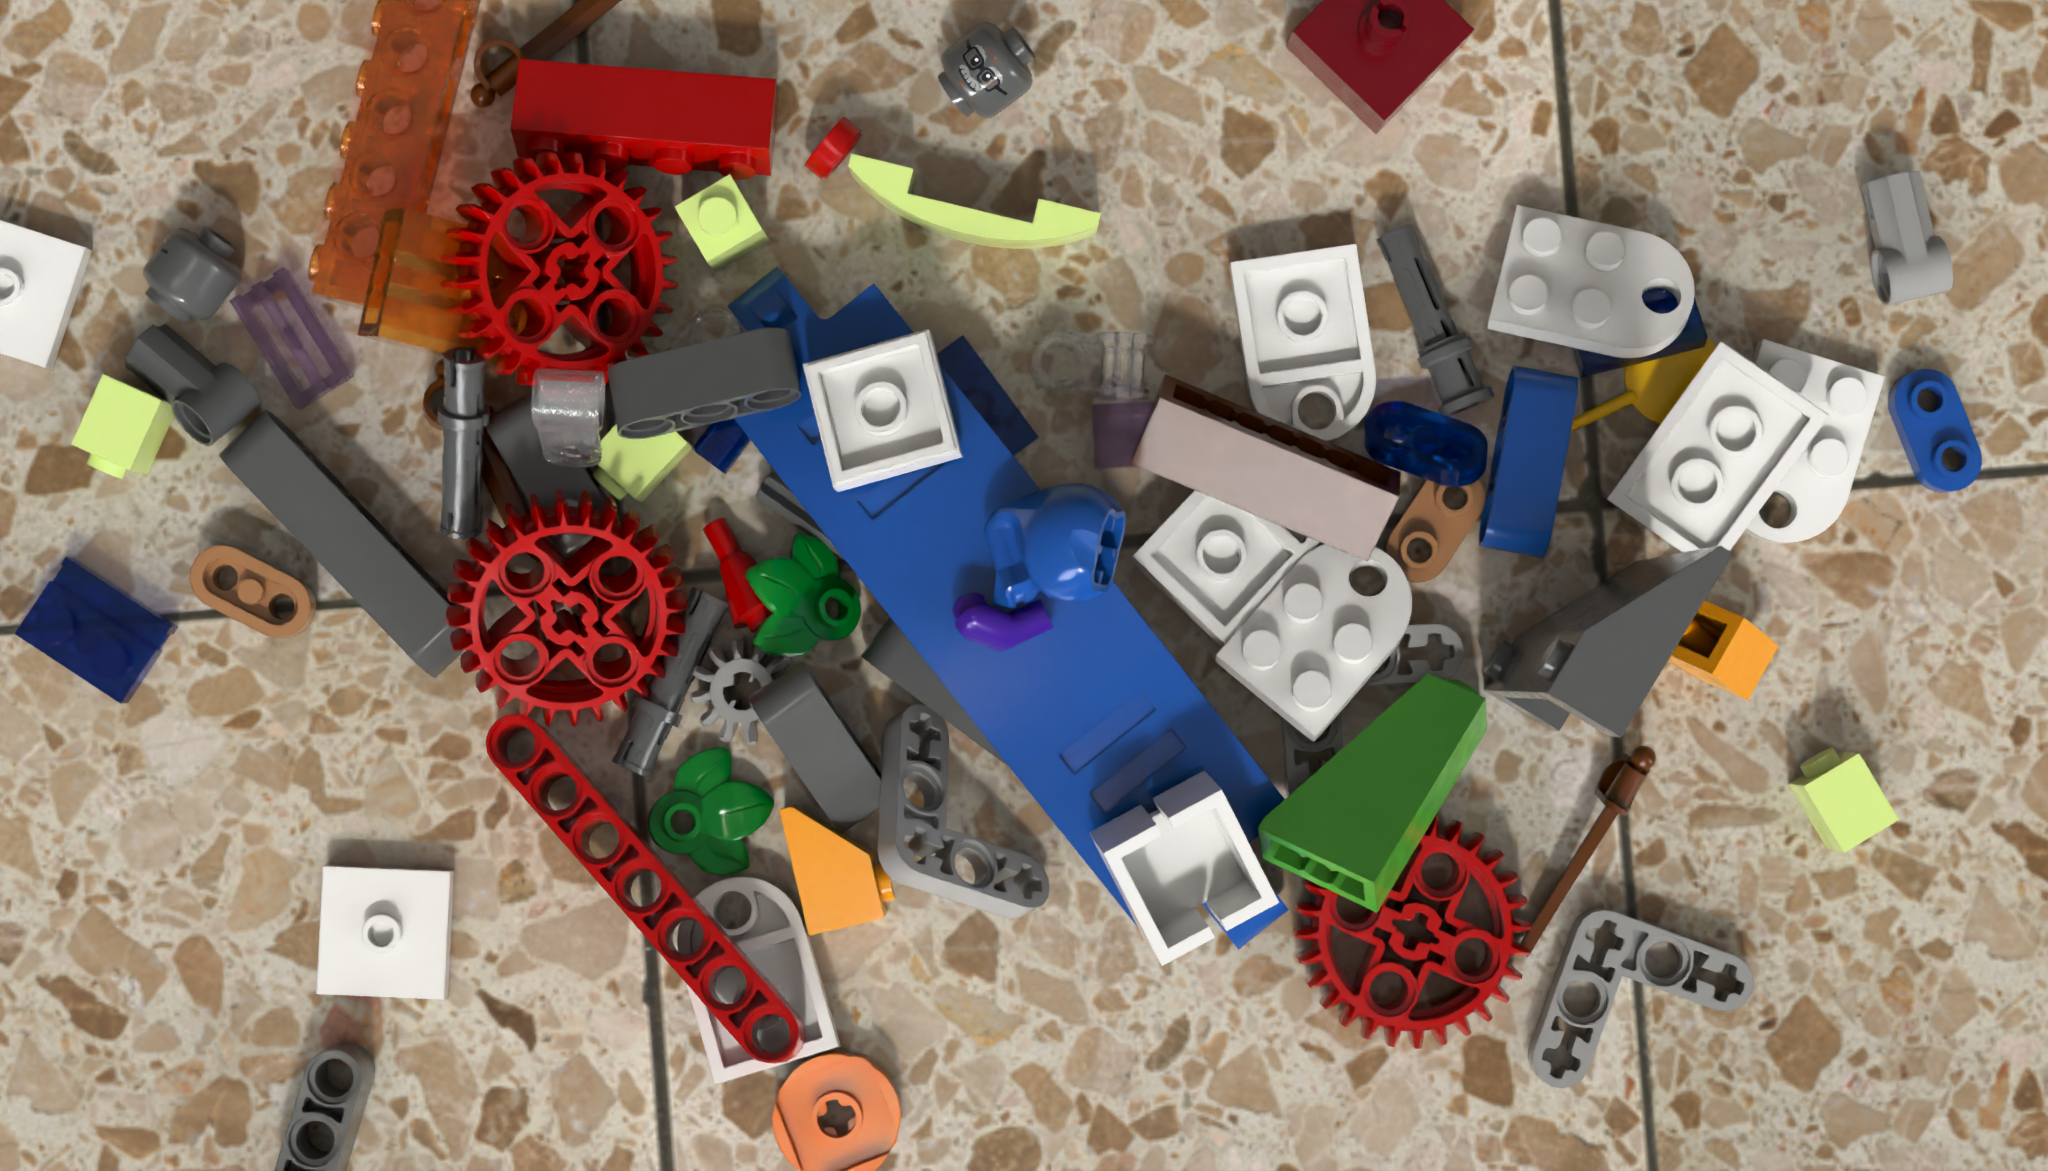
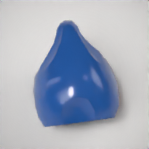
(1055, 543)

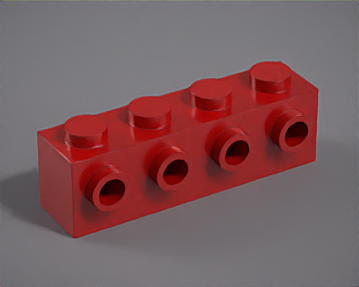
(646, 117)

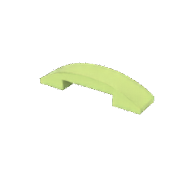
(1052, 223)

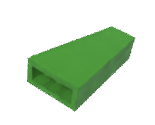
(1377, 796)

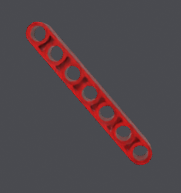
(618, 871)

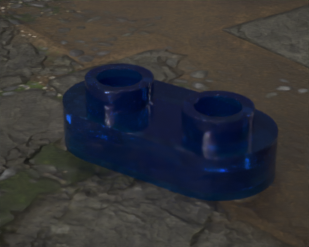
(1427, 443)

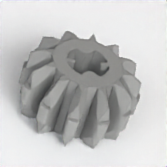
(728, 676)

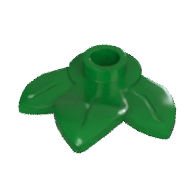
(797, 597)
(719, 812)

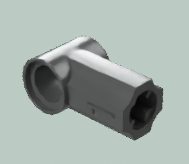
(202, 396)

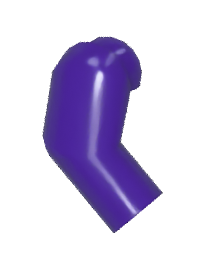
(996, 628)

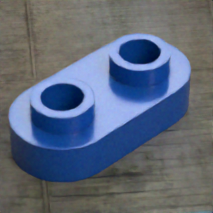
(1930, 433)

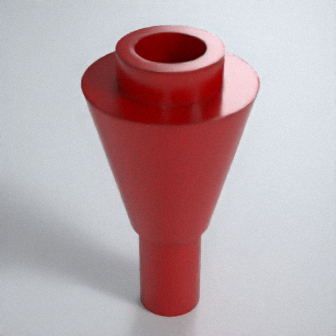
(743, 603)

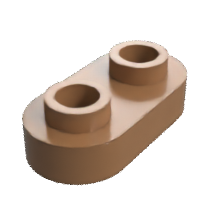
(1435, 524)
(254, 593)

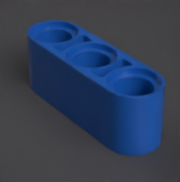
(1528, 461)

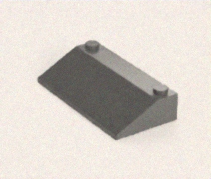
(1606, 644)

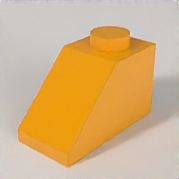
(1724, 650)
(833, 874)

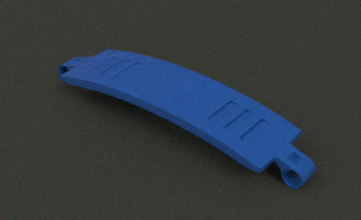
(1079, 713)

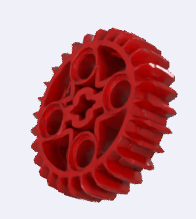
(535, 266)
(566, 632)
(1481, 982)

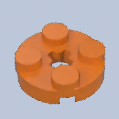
(853, 1082)

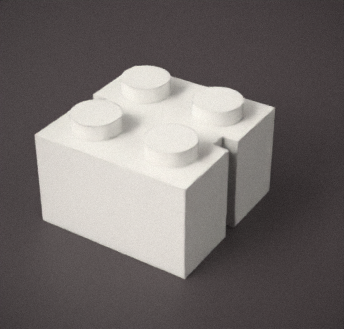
(1180, 859)

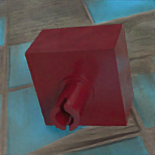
(1378, 50)

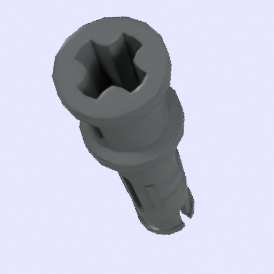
(1443, 348)

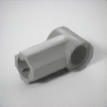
(1907, 255)

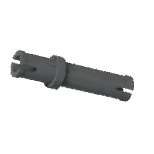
(463, 425)
(661, 707)

